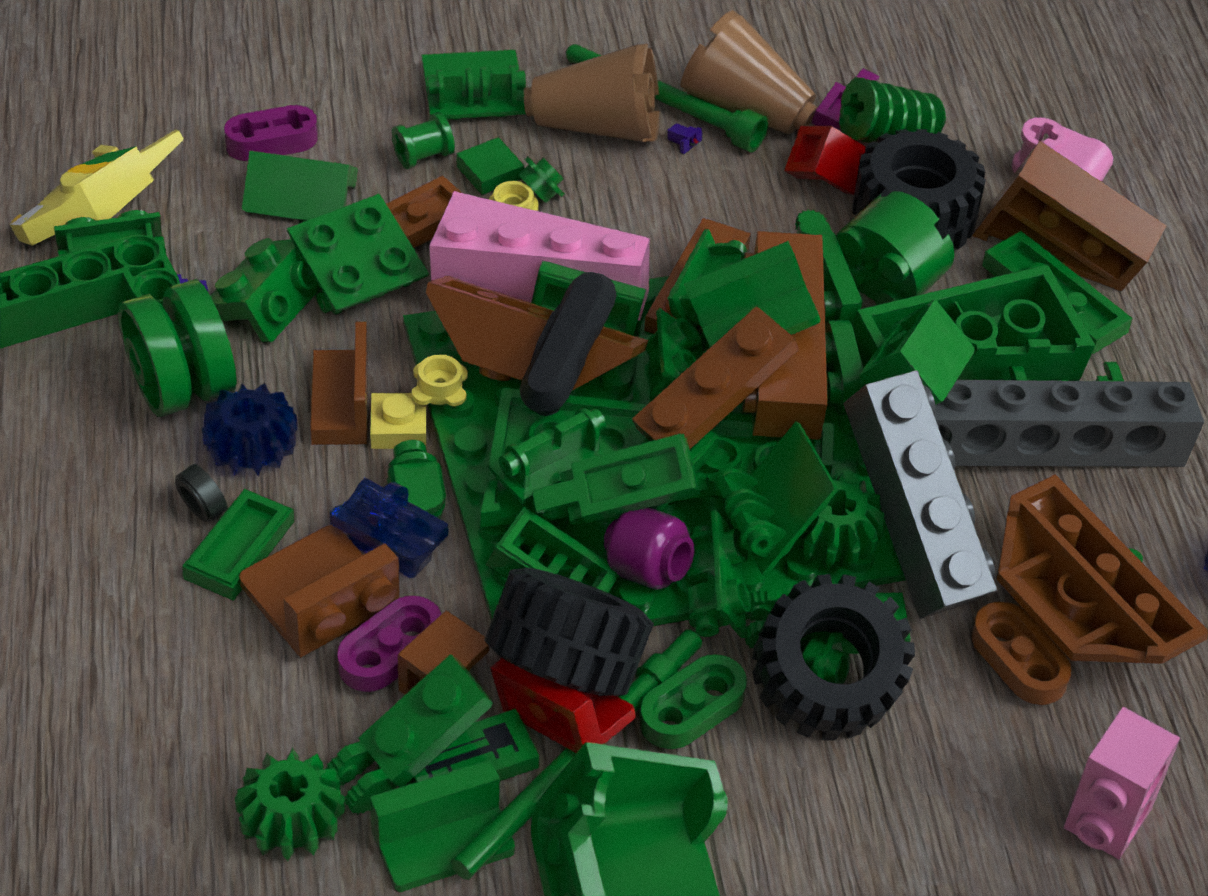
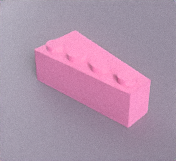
(505, 245)

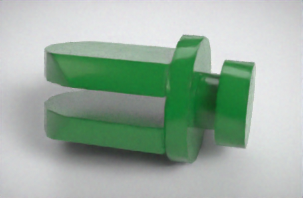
(420, 475)

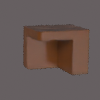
(441, 638)

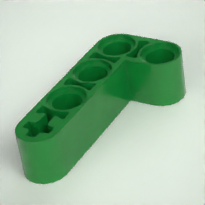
(81, 287)

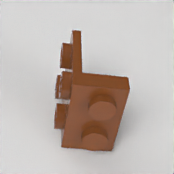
(321, 587)

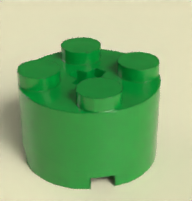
(895, 248)

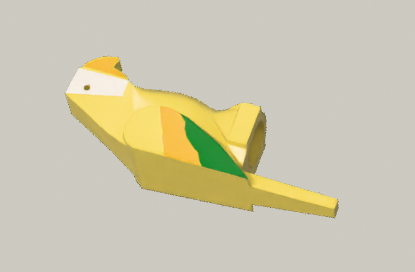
(95, 188)

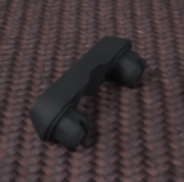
(566, 342)

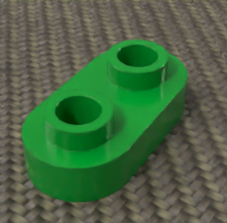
(842, 363)
(686, 701)

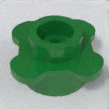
(542, 179)
(828, 659)

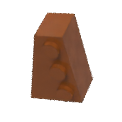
(1073, 219)

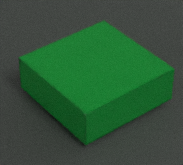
(489, 165)

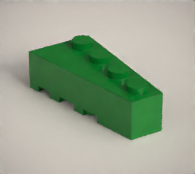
(1007, 320)

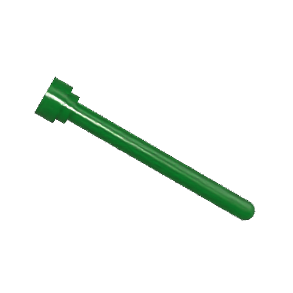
(744, 127)

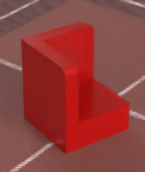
(825, 156)

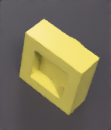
(395, 420)

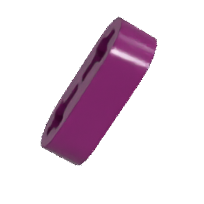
(271, 131)

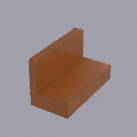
(340, 393)

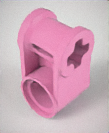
(1081, 150)

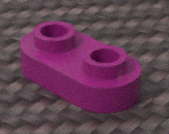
(381, 640)

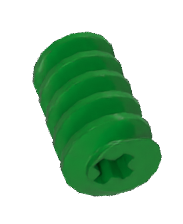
(882, 108)

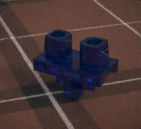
(385, 516)

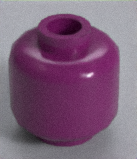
(649, 548)

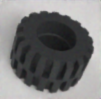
(929, 169)
(865, 624)
(568, 632)

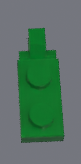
(620, 482)

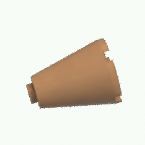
(746, 73)
(600, 96)

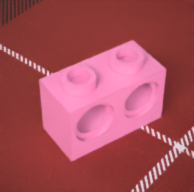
(1121, 782)

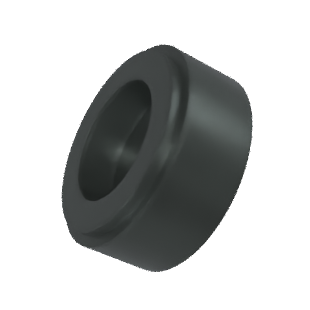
(200, 493)

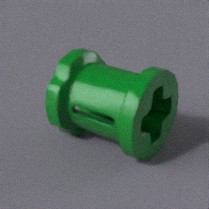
(423, 140)

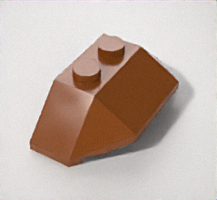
(503, 332)
(1087, 583)

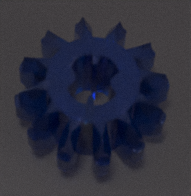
(249, 429)

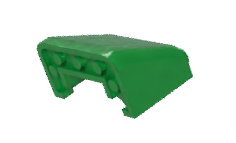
(628, 824)

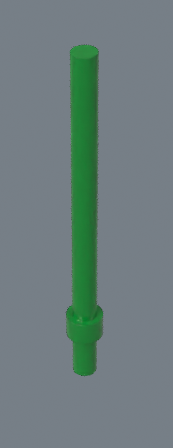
(648, 676)

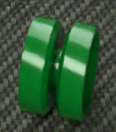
(177, 347)

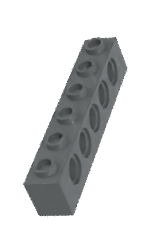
(1070, 423)

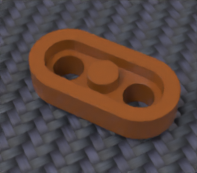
(1024, 654)

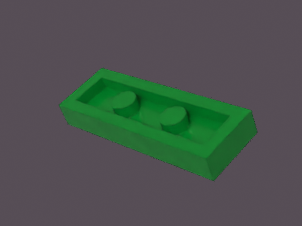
(1098, 314)

